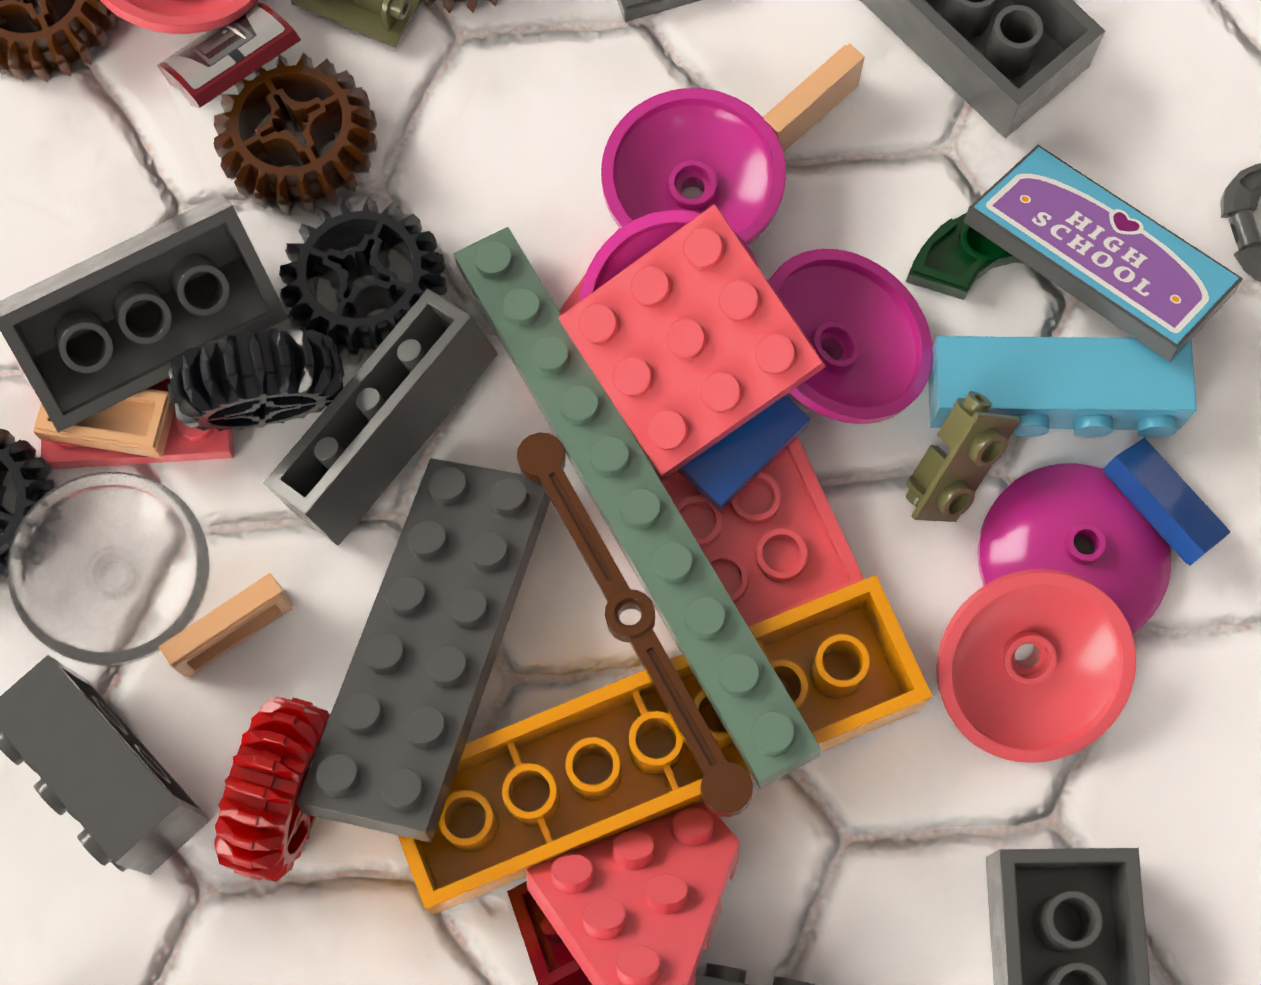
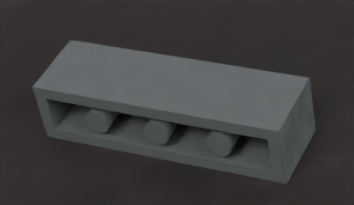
(382, 417)

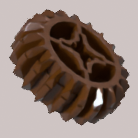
(52, 38)
(317, 107)

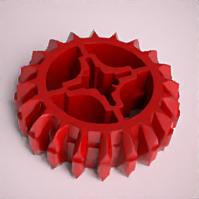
(258, 817)

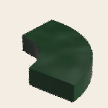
(956, 259)

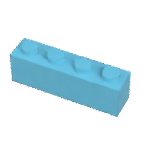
(1066, 383)

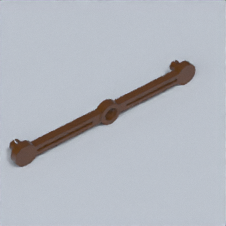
(724, 785)

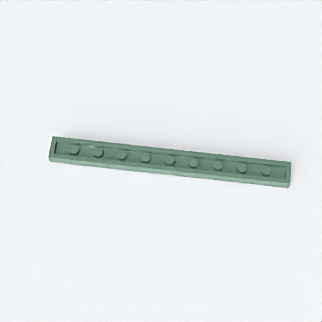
(639, 512)

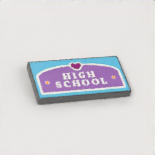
(1103, 251)

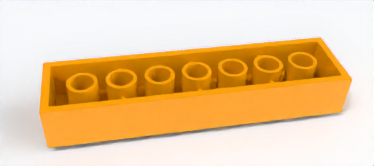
(623, 763)

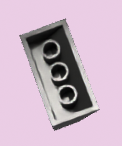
(136, 308)

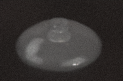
(81, 534)

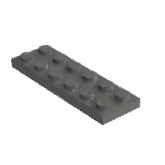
(426, 652)

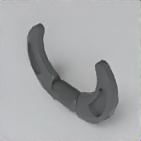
(1238, 204)

